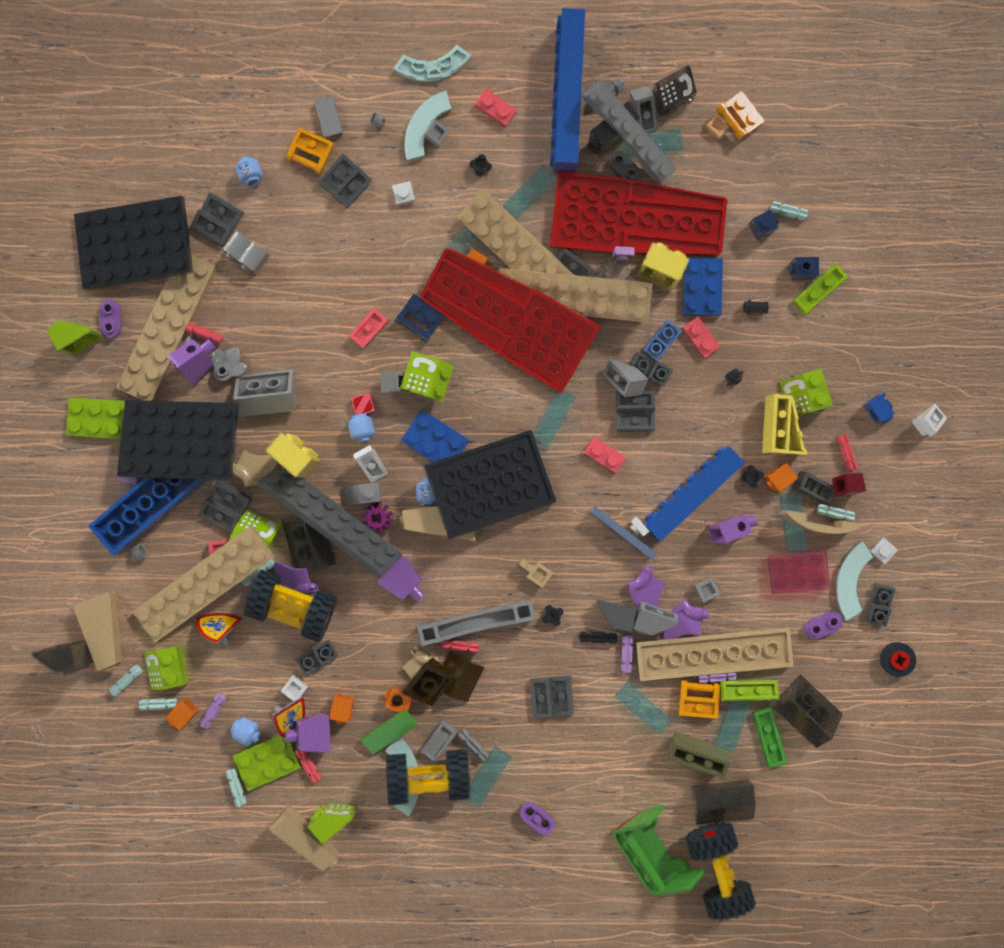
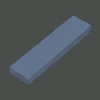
(623, 533)

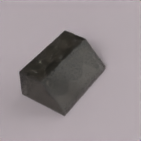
(306, 545)
(65, 657)
(809, 711)
(723, 802)

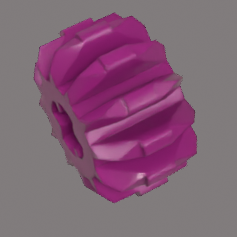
(376, 525)

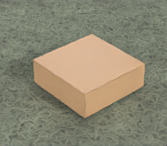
(717, 126)

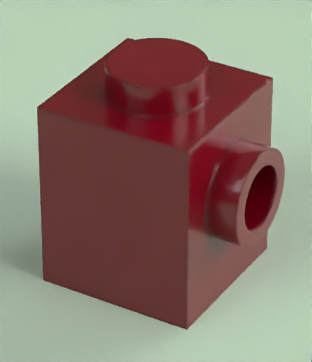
(849, 484)

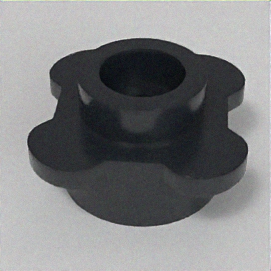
(481, 159)
(734, 377)
(758, 475)
(553, 620)

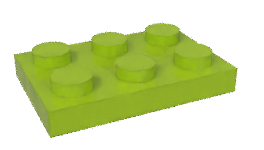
(95, 418)
(266, 761)

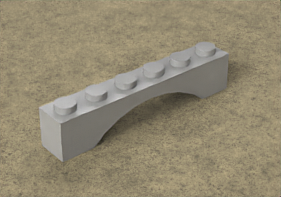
(608, 107)
(476, 621)

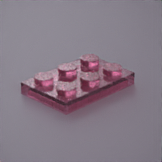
(799, 572)

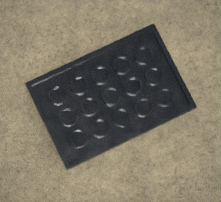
(133, 243)
(178, 440)
(489, 484)

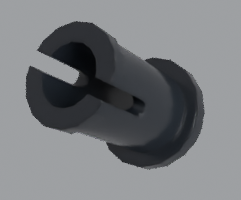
(755, 307)

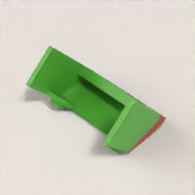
(650, 858)

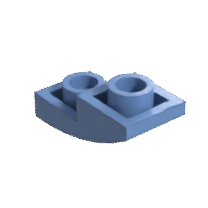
(662, 340)

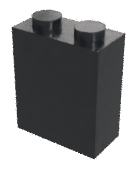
(604, 137)

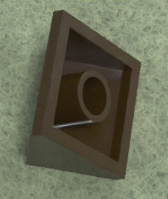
(466, 676)
(429, 682)

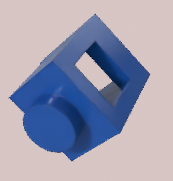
(879, 409)

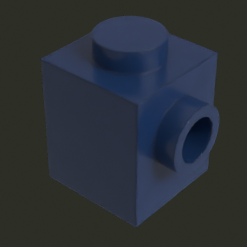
(764, 224)
(804, 268)

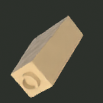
(428, 521)
(101, 629)
(295, 832)

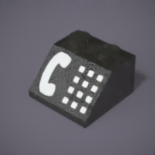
(674, 91)

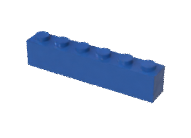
(693, 493)

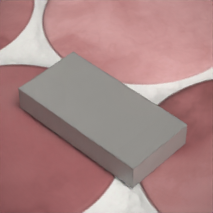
(328, 117)
(438, 741)

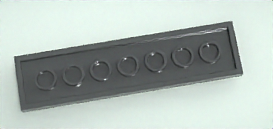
(330, 520)

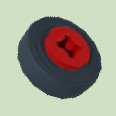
(891, 656)

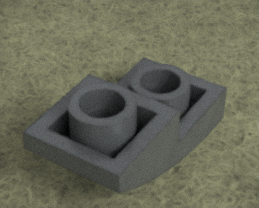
(651, 369)
(879, 605)
(316, 657)

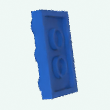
(703, 287)
(433, 438)

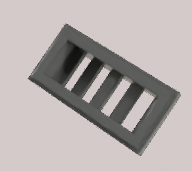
(803, 484)

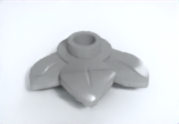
(230, 362)

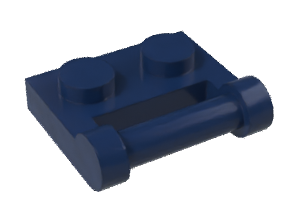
(424, 313)

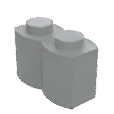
(245, 252)

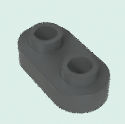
(621, 169)

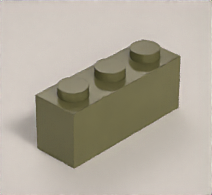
(699, 755)

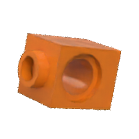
(780, 478)
(393, 706)
(342, 708)
(182, 714)

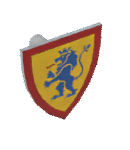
(217, 626)
(285, 717)

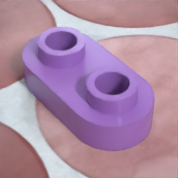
(110, 318)
(823, 624)
(536, 817)

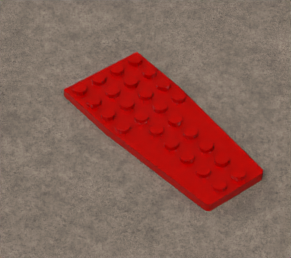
(614, 211)
(510, 317)

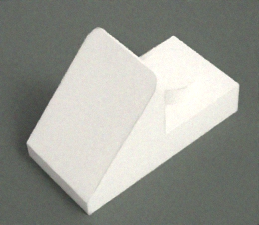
(929, 421)
(370, 463)

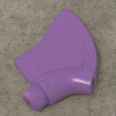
(295, 578)
(646, 588)
(688, 620)

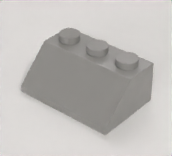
(265, 393)

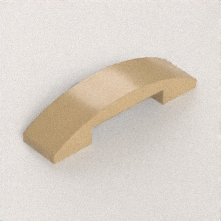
(798, 519)

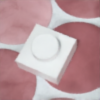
(403, 193)
(638, 527)
(883, 550)
(294, 688)

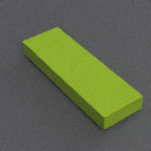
(820, 289)
(749, 690)

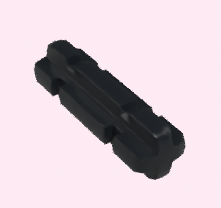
(598, 637)

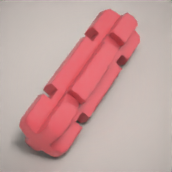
(204, 333)
(847, 452)
(461, 646)
(308, 766)

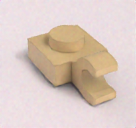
(537, 573)

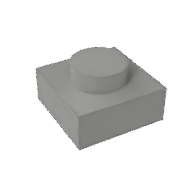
(436, 132)
(707, 589)

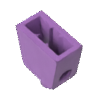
(192, 359)
(731, 528)
(402, 580)
(311, 733)

